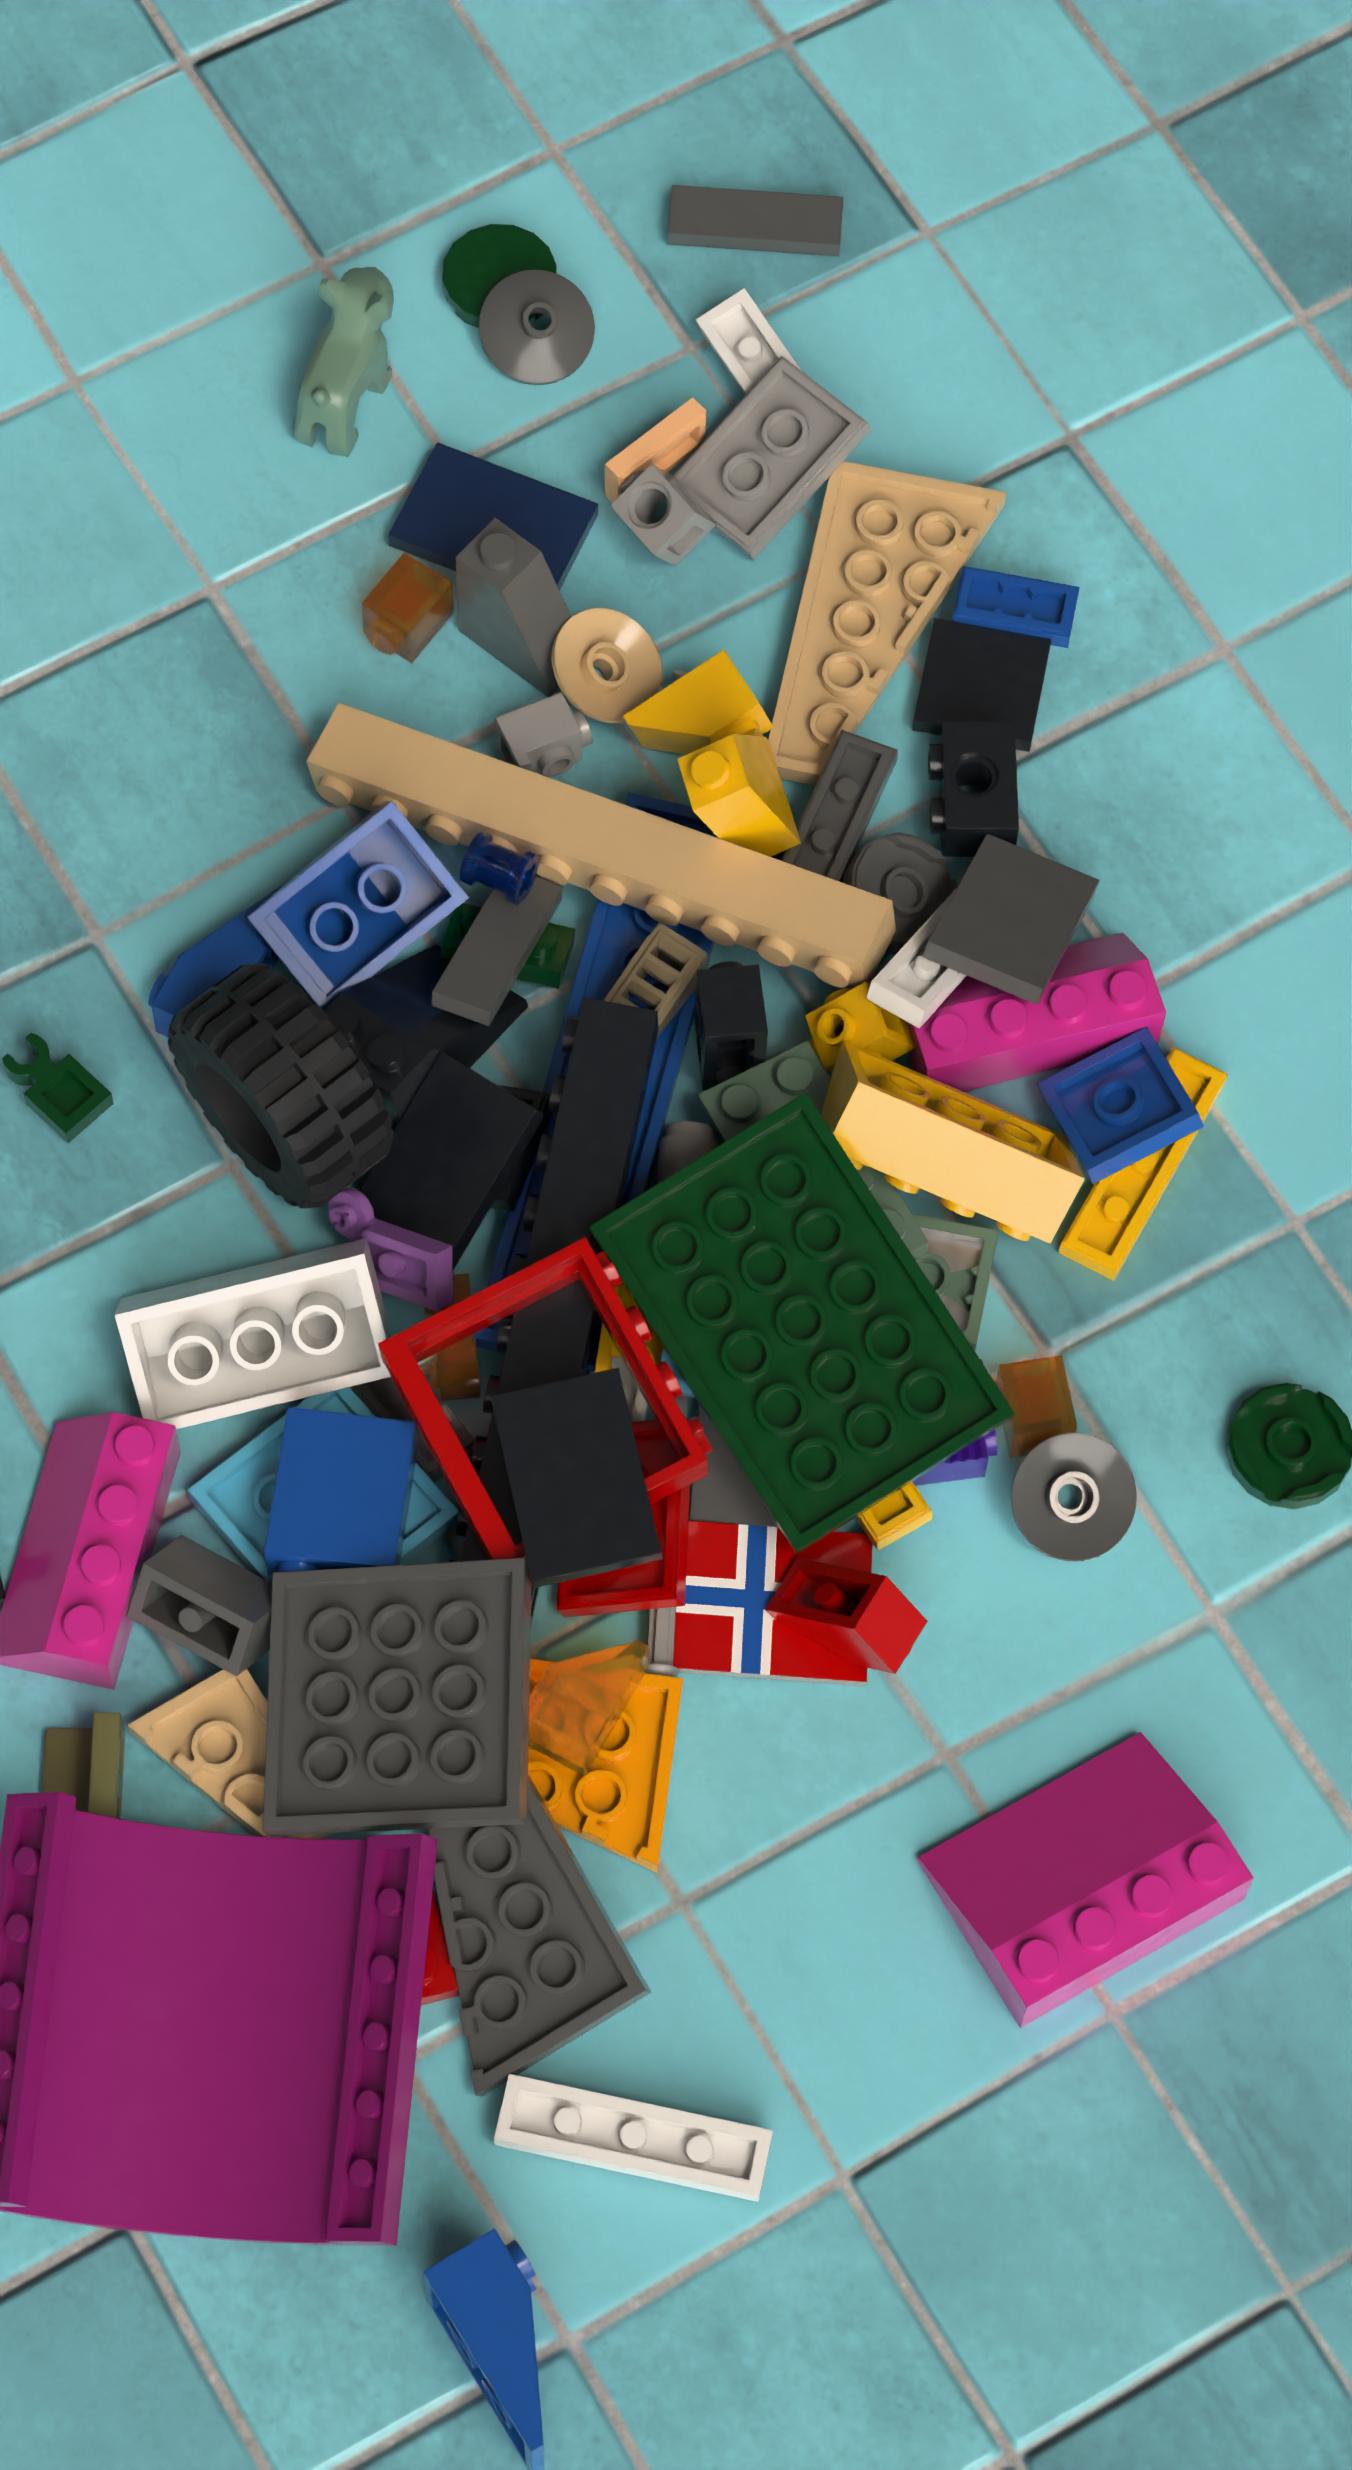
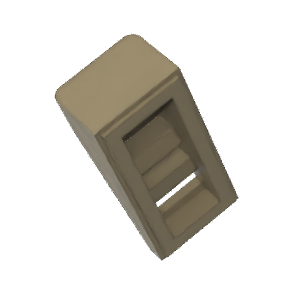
(675, 951)

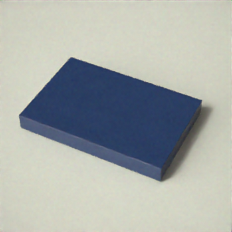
(464, 493)

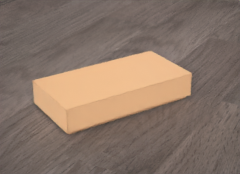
(662, 446)

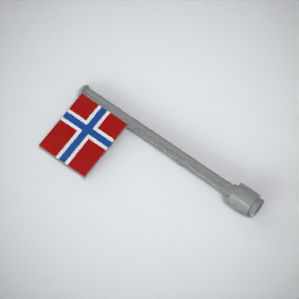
(740, 1566)

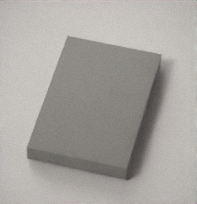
(770, 456)

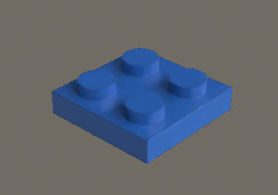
(1120, 1105)

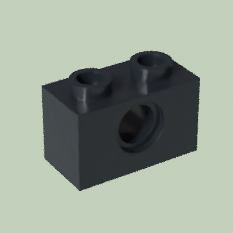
(979, 756)

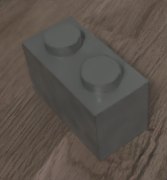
(205, 1604)

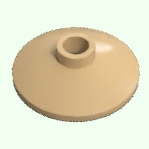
(619, 650)

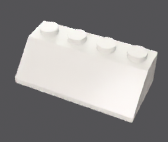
(255, 1336)

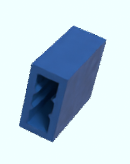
(340, 1492)

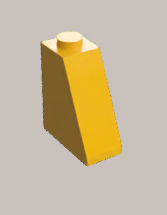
(740, 793)

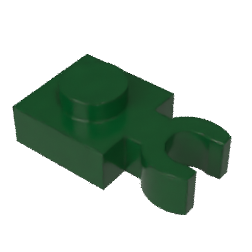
(60, 1093)

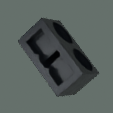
(729, 1021)

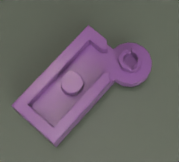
(403, 1260)

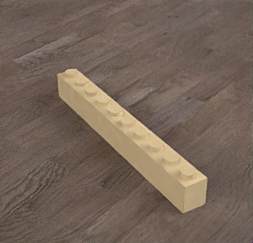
(607, 847)

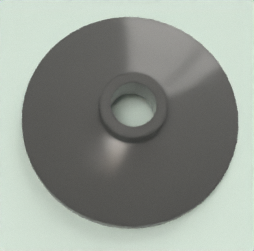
(529, 353)
(1103, 1500)

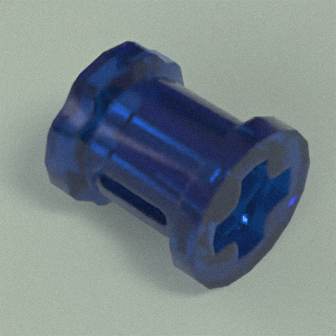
(499, 868)

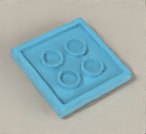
(241, 1491)

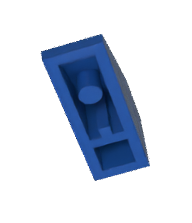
(207, 964)

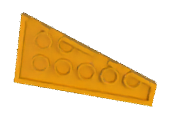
(627, 1786)

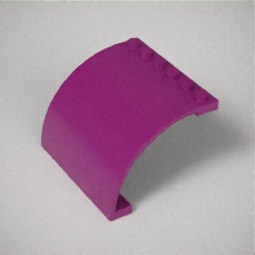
(207, 2026)

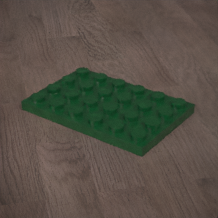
(801, 1323)

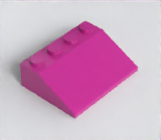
(1086, 1877)

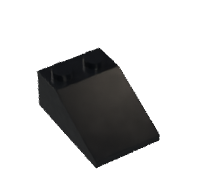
(402, 1034)

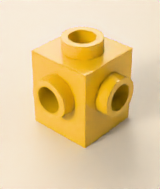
(857, 1021)

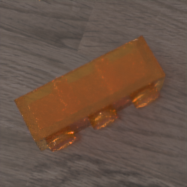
(457, 1364)

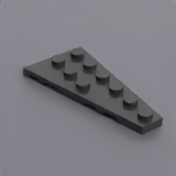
(526, 1943)

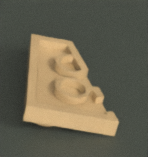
(217, 1744)

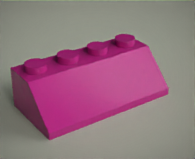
(993, 1037)
(86, 1546)

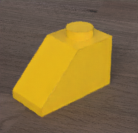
(699, 710)

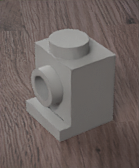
(543, 736)

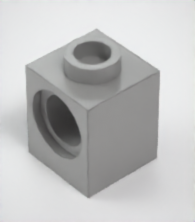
(680, 527)

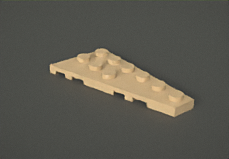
(872, 583)

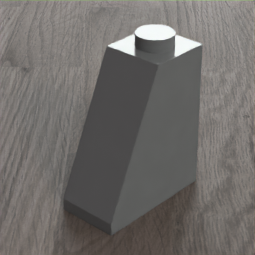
(510, 603)

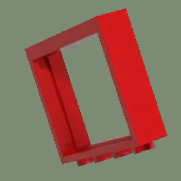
(500, 1300)

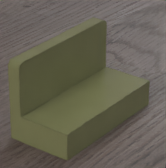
(88, 1764)

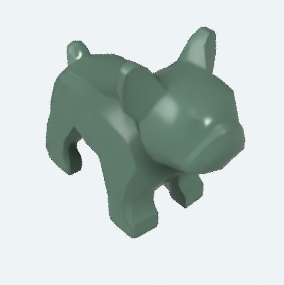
(346, 358)

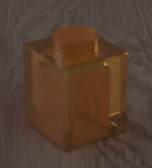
(407, 608)
(1040, 1401)

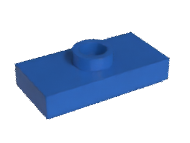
(1016, 604)

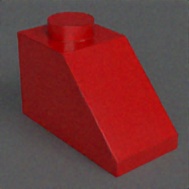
(848, 1613)

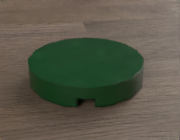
(486, 258)
(1289, 1446)

